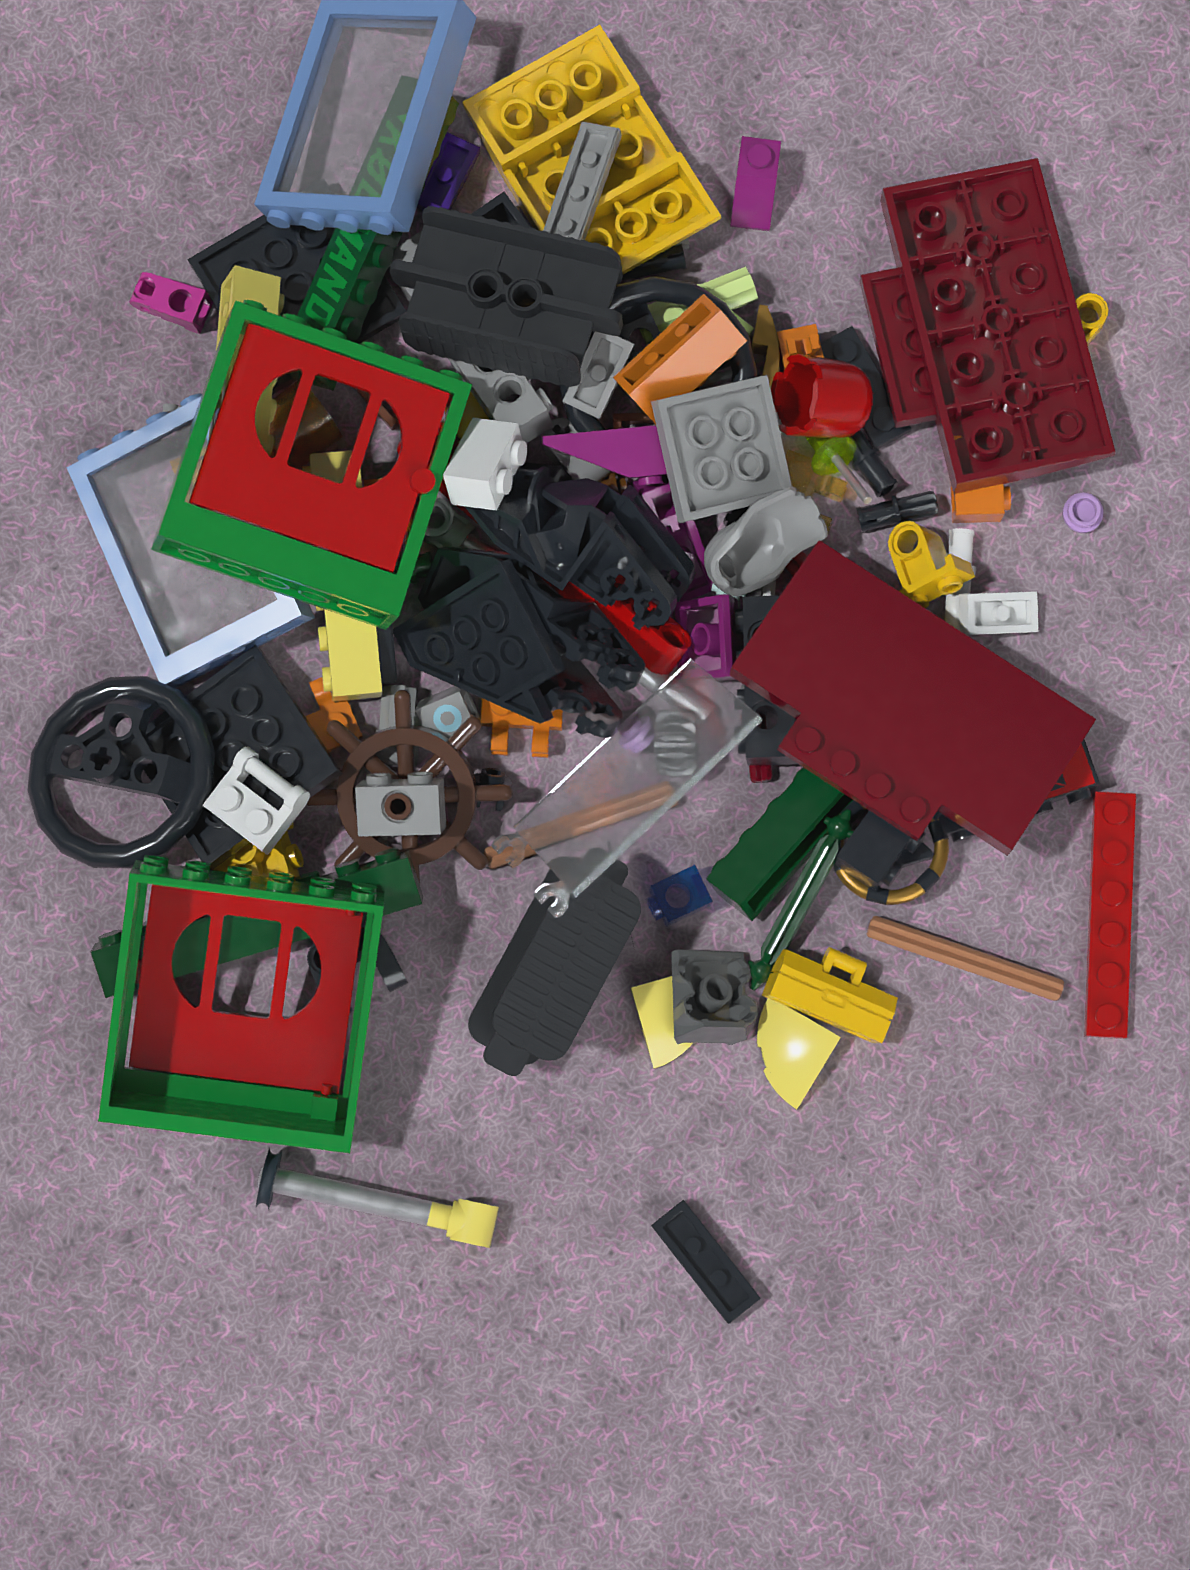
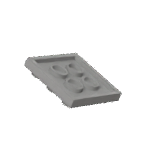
(721, 447)

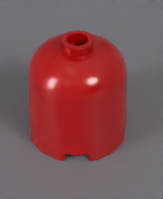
(821, 397)

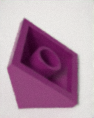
(712, 633)

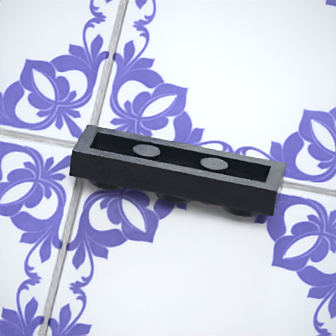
(880, 425)
(705, 1262)

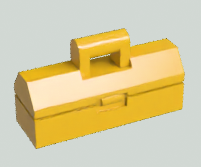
(842, 1004)

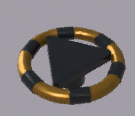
(922, 853)

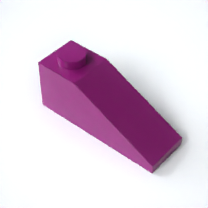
(624, 451)
(685, 533)

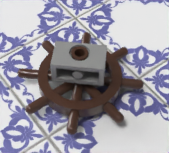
(412, 800)

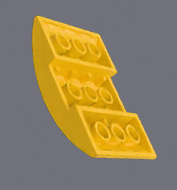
(532, 127)

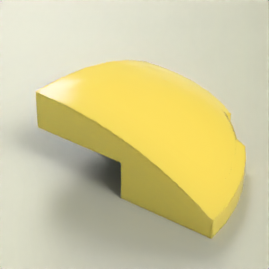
(655, 1013)
(792, 1050)

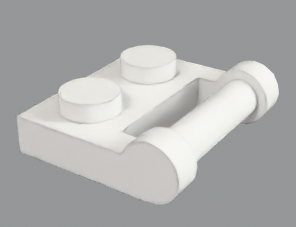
(249, 812)

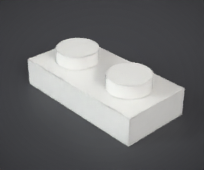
(998, 613)

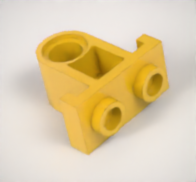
(926, 569)

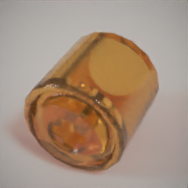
(315, 431)

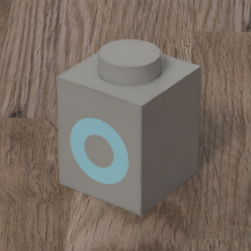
(445, 711)

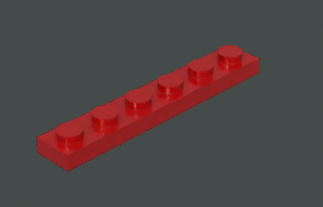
(1110, 915)

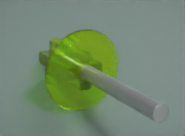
(833, 456)

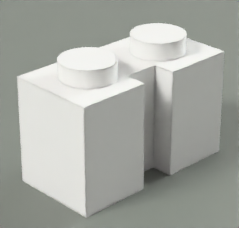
(485, 464)

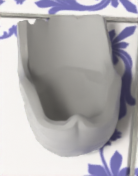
(763, 541)

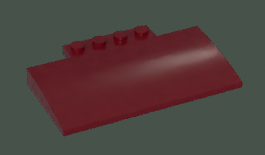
(985, 327)
(907, 705)

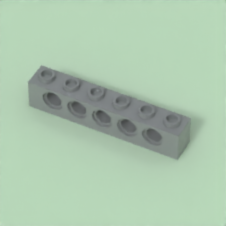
(493, 387)

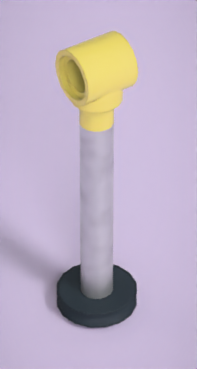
(464, 1221)

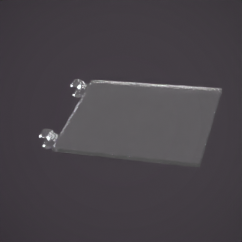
(630, 781)

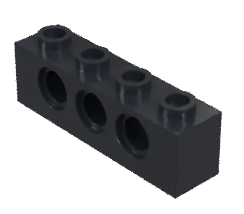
(760, 743)

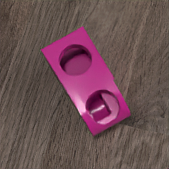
(172, 301)

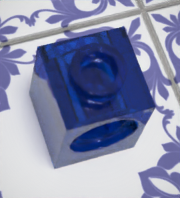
(691, 883)

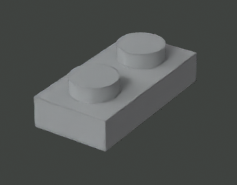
(601, 362)

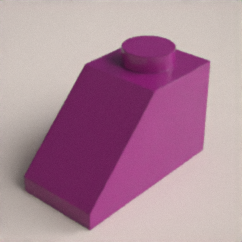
(755, 183)

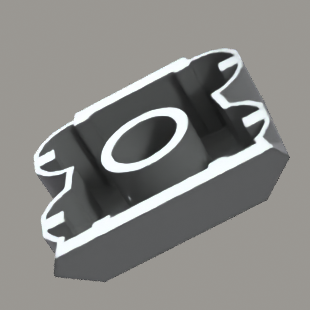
(711, 997)

